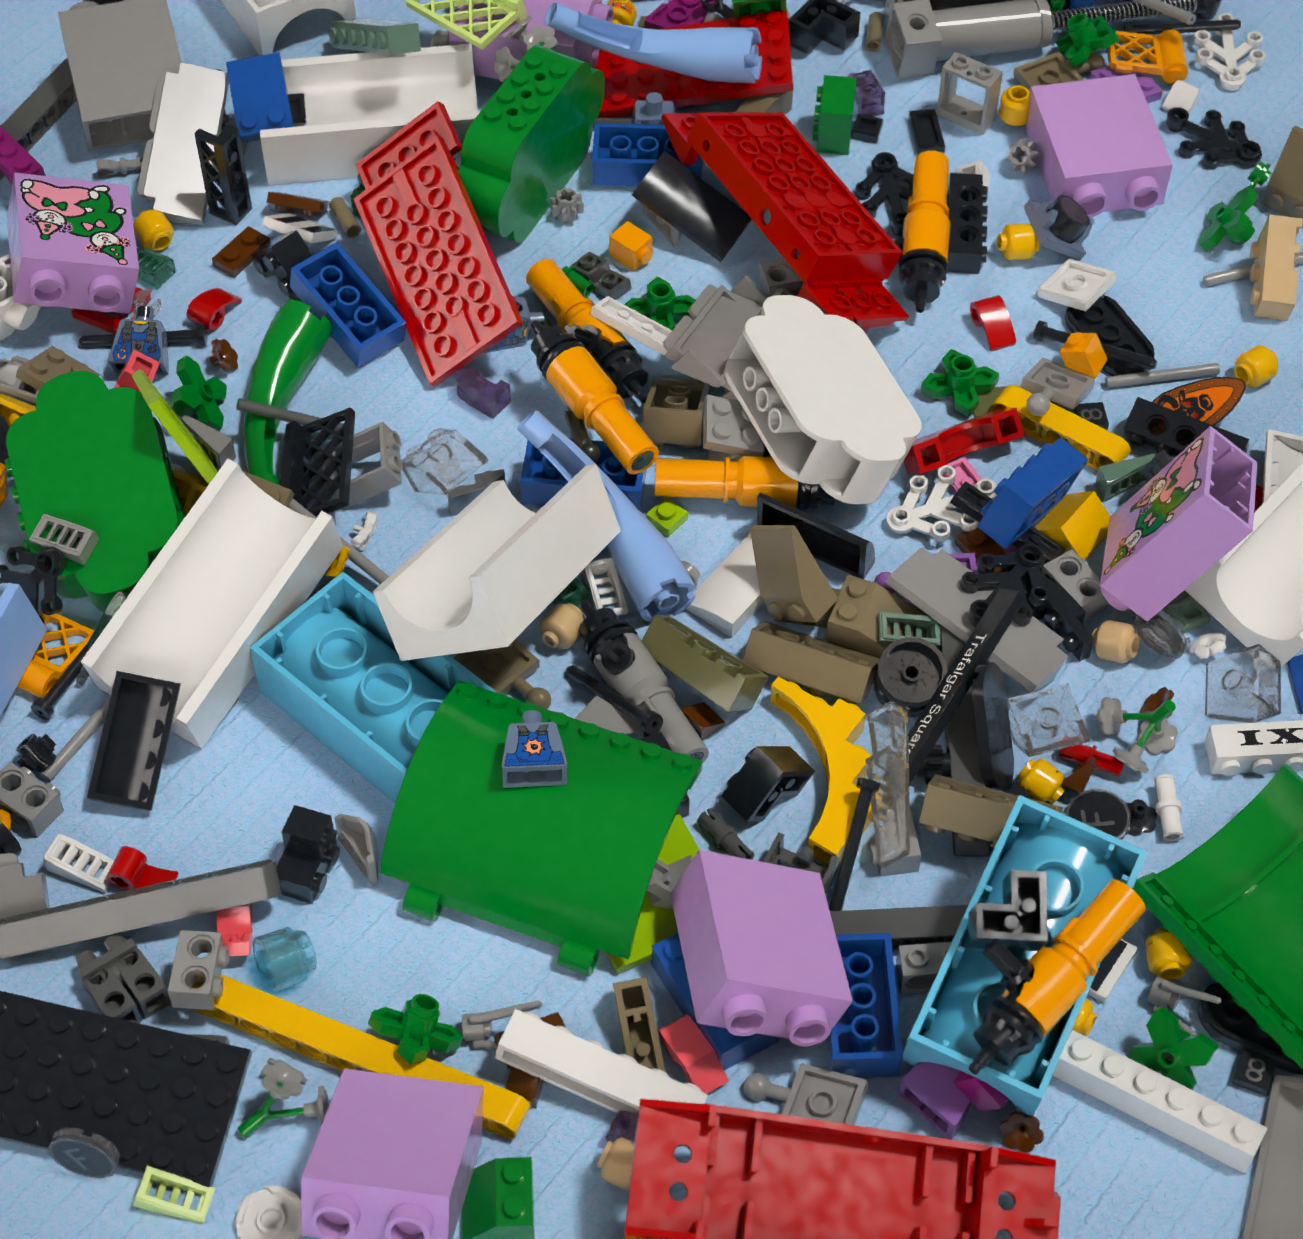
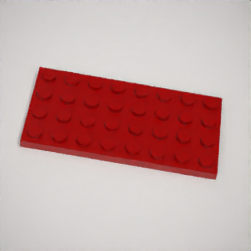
(632, 81)

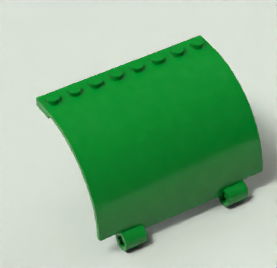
(536, 858)
(1242, 908)

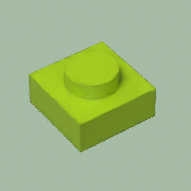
(667, 516)

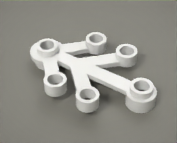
(1230, 75)
(935, 507)

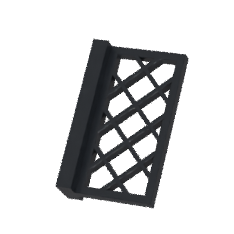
(297, 457)

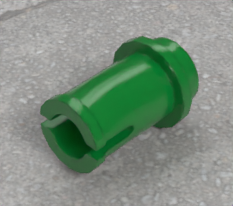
(581, 283)

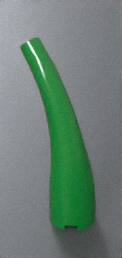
(280, 367)

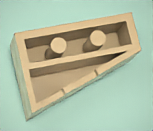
(1274, 268)

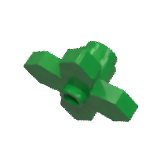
(1085, 38)
(1230, 221)
(662, 303)
(960, 380)
(198, 395)
(416, 1028)
(1173, 1049)

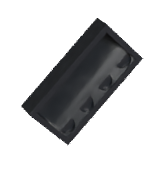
(692, 206)
(823, 539)
(133, 741)

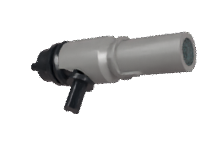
(636, 676)

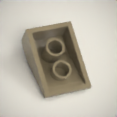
(1285, 185)
(675, 411)
(789, 575)
(856, 613)

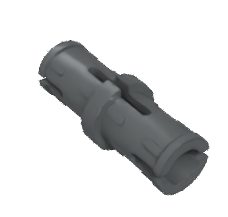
(724, 836)

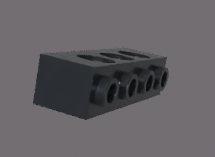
(966, 216)
(1146, 414)

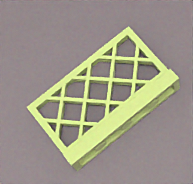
(513, 9)

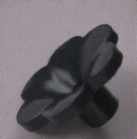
(1141, 818)

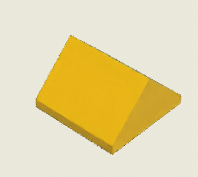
(1077, 523)

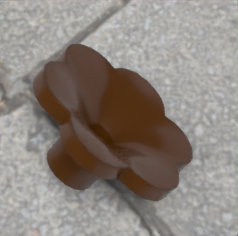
(223, 355)
(1157, 699)
(1021, 1131)

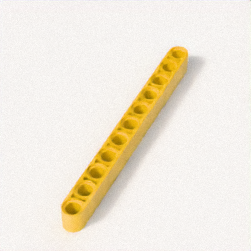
(350, 1048)

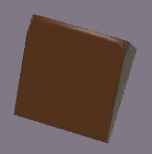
(703, 719)
(1080, 775)
(525, 1085)

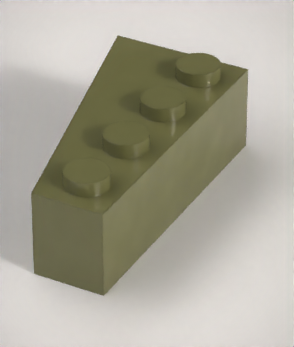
(704, 664)

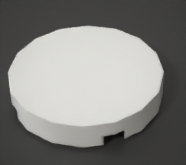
(270, 1214)

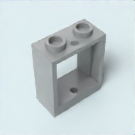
(951, 106)
(367, 443)

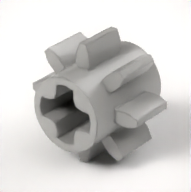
(1027, 161)
(566, 205)

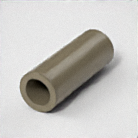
(874, 31)
(345, 217)

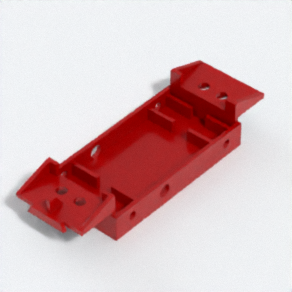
(811, 210)
(825, 1180)

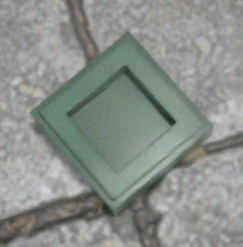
(1189, 613)

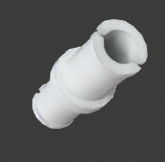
(1168, 807)

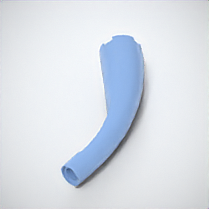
(701, 53)
(640, 552)

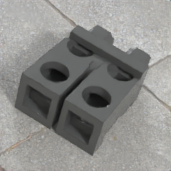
(119, 969)

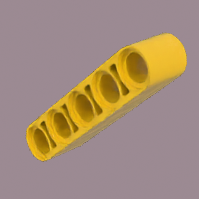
(1089, 439)

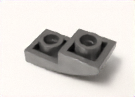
(605, 280)
(464, 494)

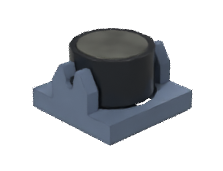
(1065, 220)

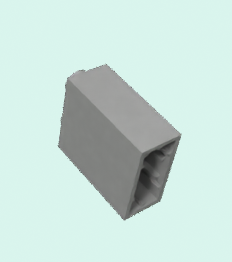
(115, 66)

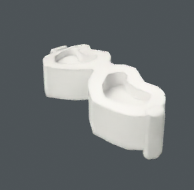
(363, 538)

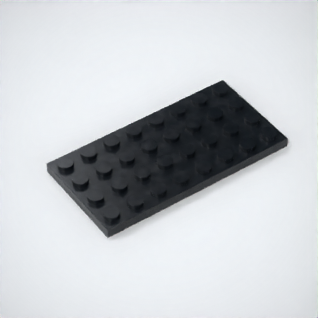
(139, 1086)

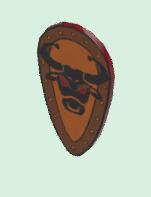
(1204, 400)

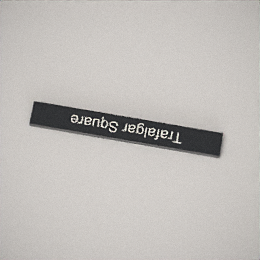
(961, 675)

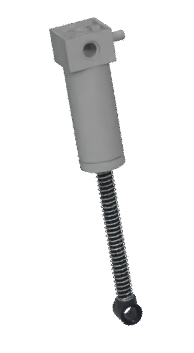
(924, 36)

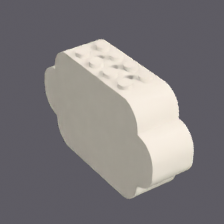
(822, 399)

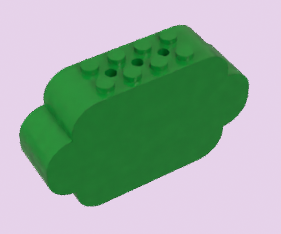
(530, 140)
(99, 465)

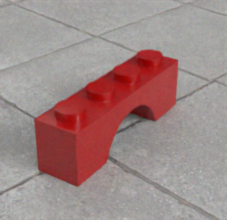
(971, 435)

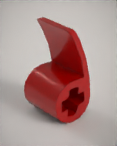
(210, 307)
(995, 319)
(133, 872)

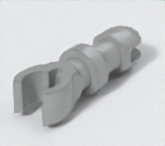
(110, 167)

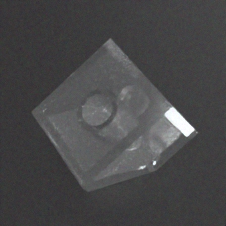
(441, 462)
(1244, 686)
(1046, 721)

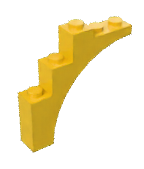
(833, 734)

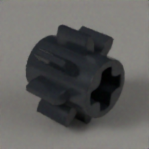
(36, 752)
(935, 763)

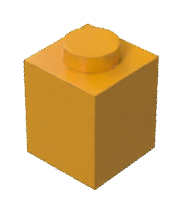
(631, 246)
(1084, 353)

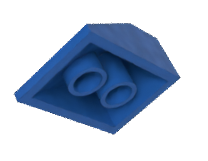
(259, 95)

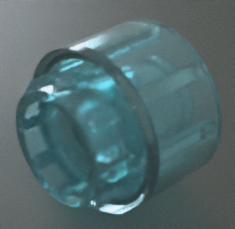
(284, 958)

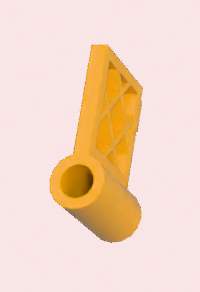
(1165, 53)
(41, 673)

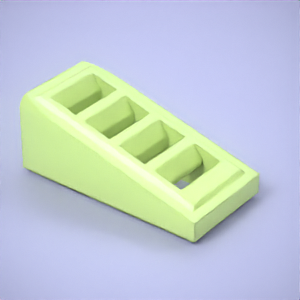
(170, 1208)

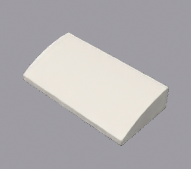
(1282, 458)
(730, 591)

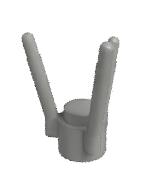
(1167, 995)
(479, 1025)

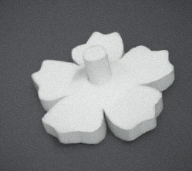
(1208, 645)

